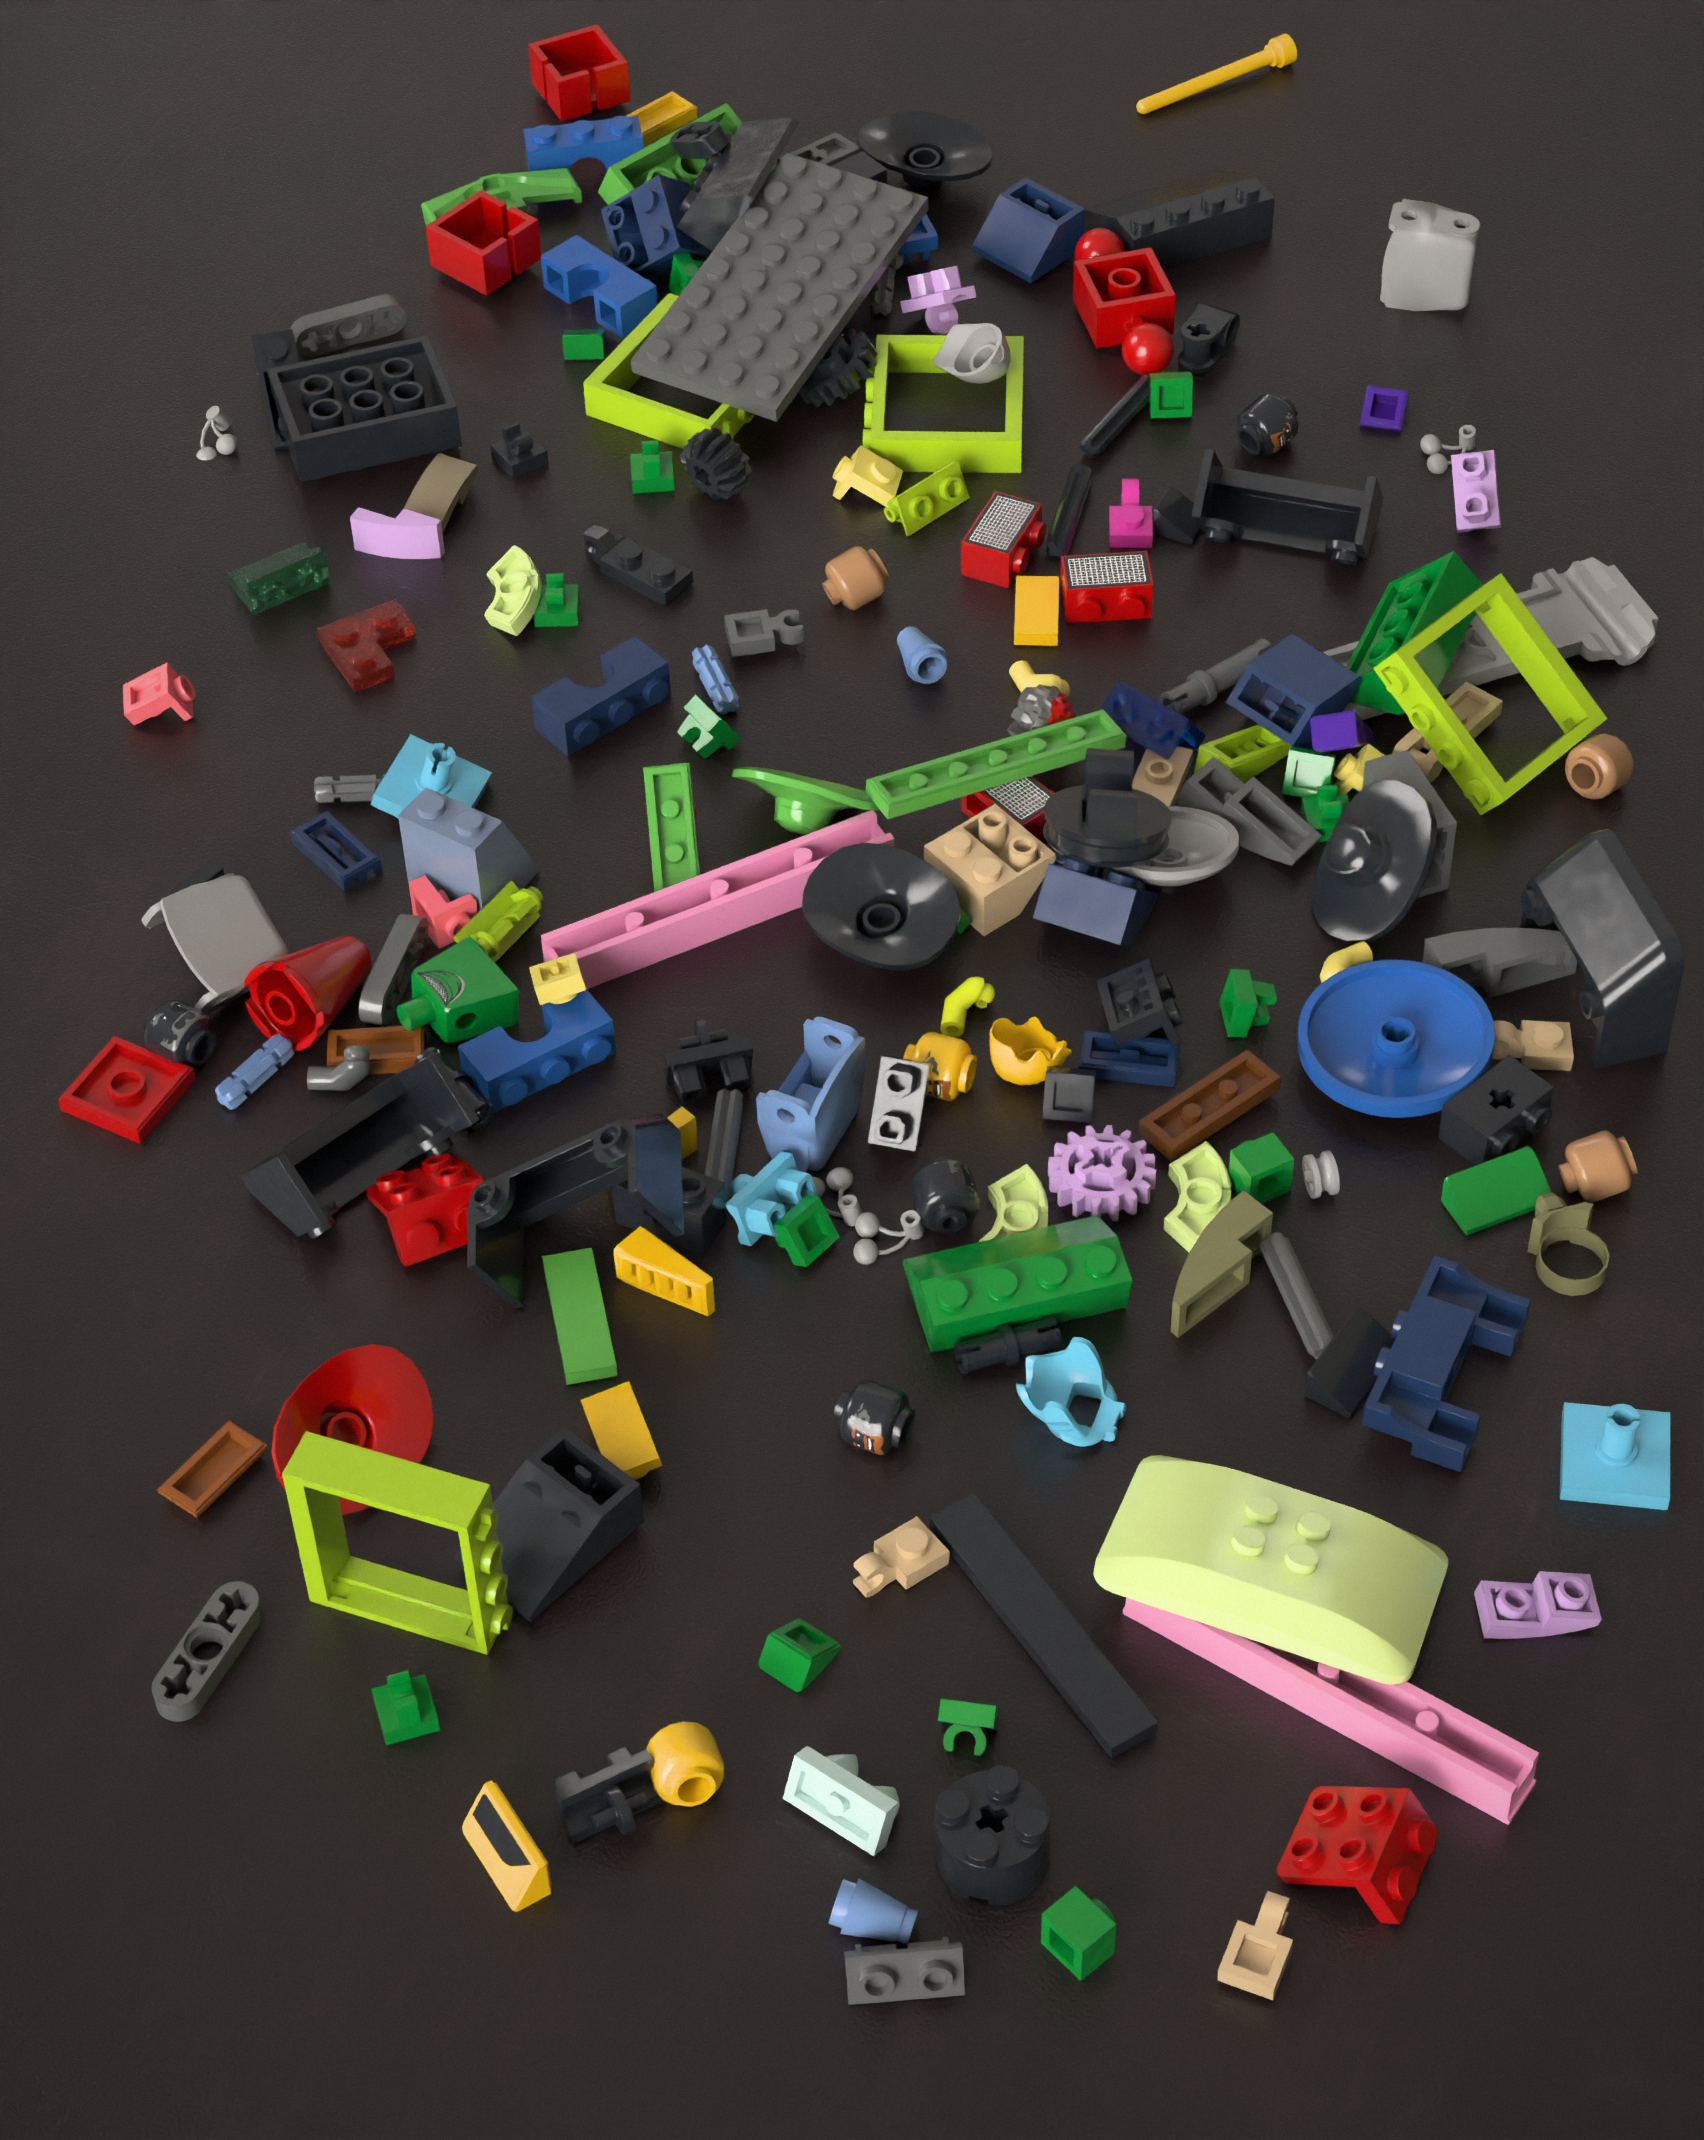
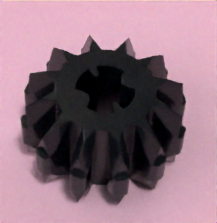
(715, 464)

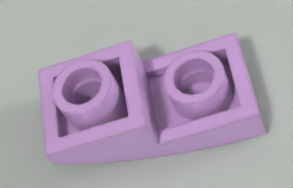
(403, 537)
(1547, 1607)

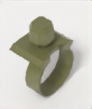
(1561, 1222)

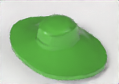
(802, 801)

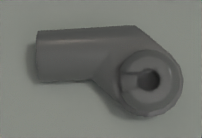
(345, 1075)

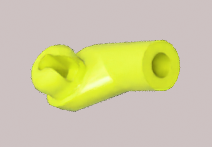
(957, 1003)

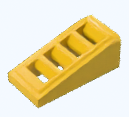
(660, 1270)

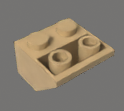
(991, 866)

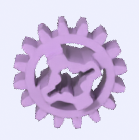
(1101, 1173)

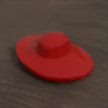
(360, 1398)

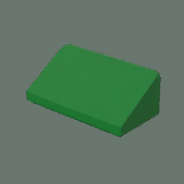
(1494, 1190)

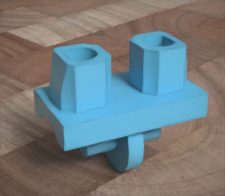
(767, 1197)

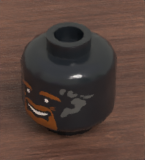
(1267, 424)
(874, 1417)

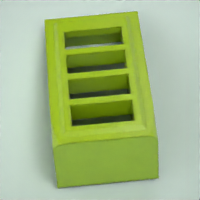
(1241, 754)

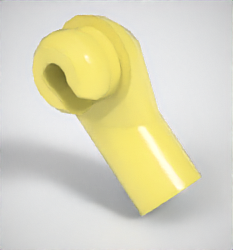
(1025, 677)
(1346, 958)

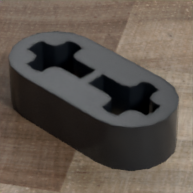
(699, 140)

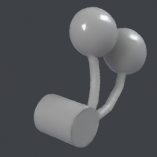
(226, 443)
(1432, 445)
(840, 1180)
(868, 1225)

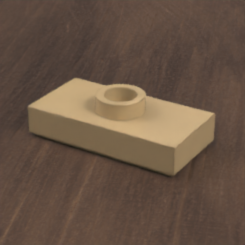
(1163, 776)

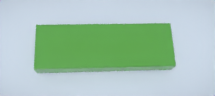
(671, 824)
(579, 1316)

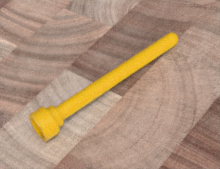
(1279, 52)

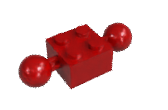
(1124, 300)

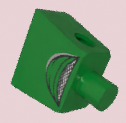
(460, 995)

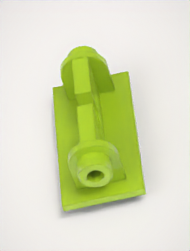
(928, 498)
(503, 919)

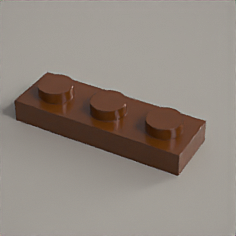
(1209, 1105)

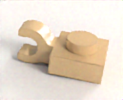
(1537, 1043)
(903, 1554)
(1259, 1952)

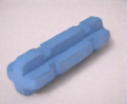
(715, 679)
(254, 1071)

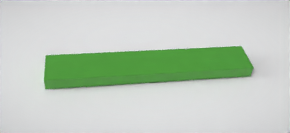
(993, 764)

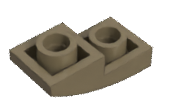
(441, 487)

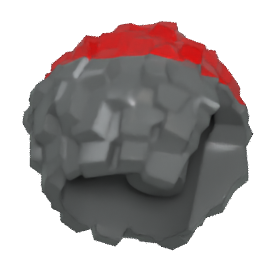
(1039, 708)

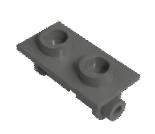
(913, 1973)

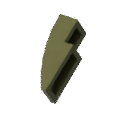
(1219, 1261)

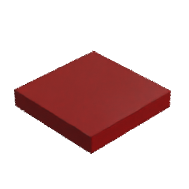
(126, 1089)

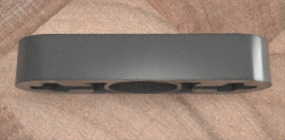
(378, 328)
(393, 969)
(207, 1674)

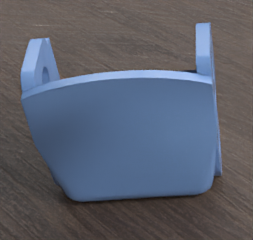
(816, 1097)

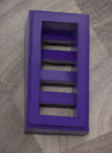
(1339, 731)

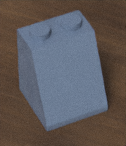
(461, 848)

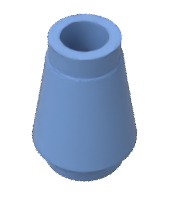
(922, 657)
(871, 1913)

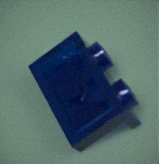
(1150, 722)

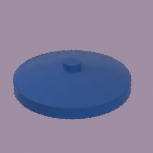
(1395, 1037)

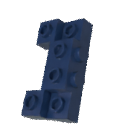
(1427, 1354)

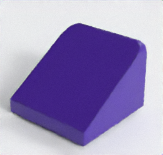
(1384, 408)

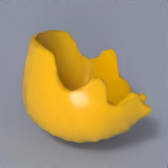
(1025, 1051)

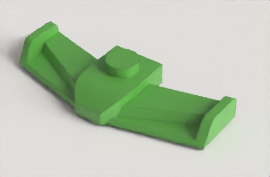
(512, 188)

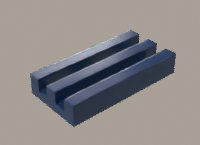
(305, 835)
(1127, 1063)

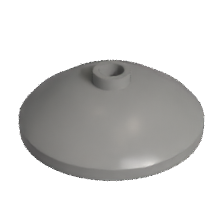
(1196, 849)

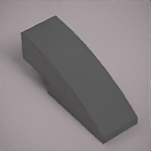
(1257, 814)
(1502, 957)

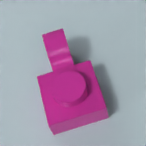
(1130, 524)

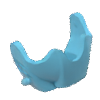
(1059, 1377)

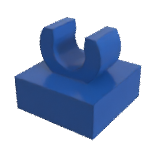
(920, 241)

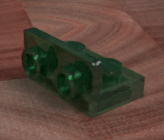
(280, 577)

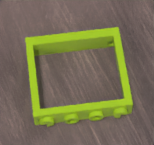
(609, 401)
(935, 449)
(1537, 662)
(332, 1469)

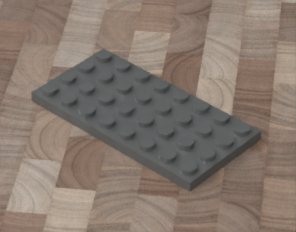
(780, 286)

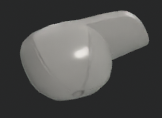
(974, 353)

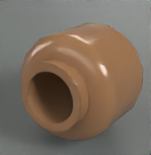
(855, 578)
(1599, 766)
(1598, 1166)

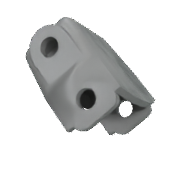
(1429, 258)
(219, 934)

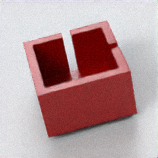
(579, 72)
(483, 242)

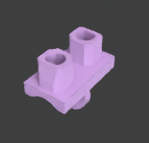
(937, 292)
(1476, 491)

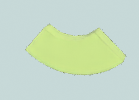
(516, 593)
(1202, 1191)
(1018, 1203)

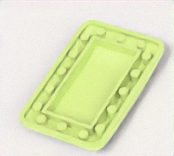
(1274, 1566)

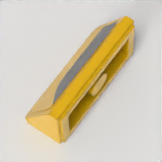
(506, 1849)

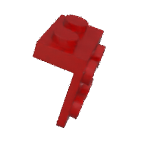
(426, 1206)
(1362, 1841)

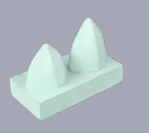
(840, 1800)

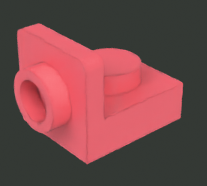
(156, 692)
(443, 917)

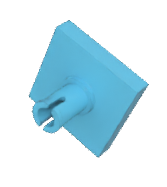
(429, 766)
(1615, 1455)

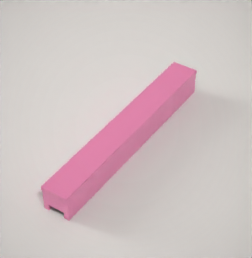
(704, 905)
(1388, 1719)

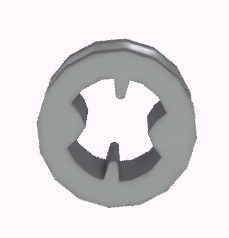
(1320, 1174)

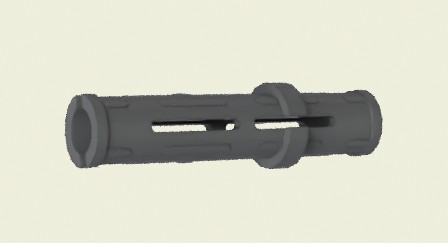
(1204, 686)

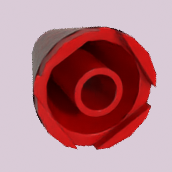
(306, 989)

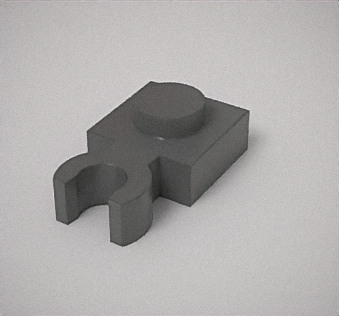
(757, 632)

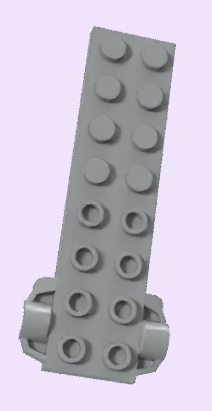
(1581, 611)

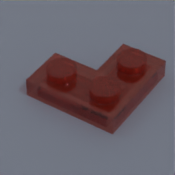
(358, 642)

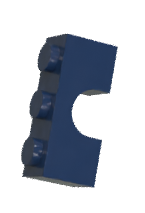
(578, 715)

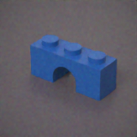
(565, 144)
(583, 270)
(511, 1070)

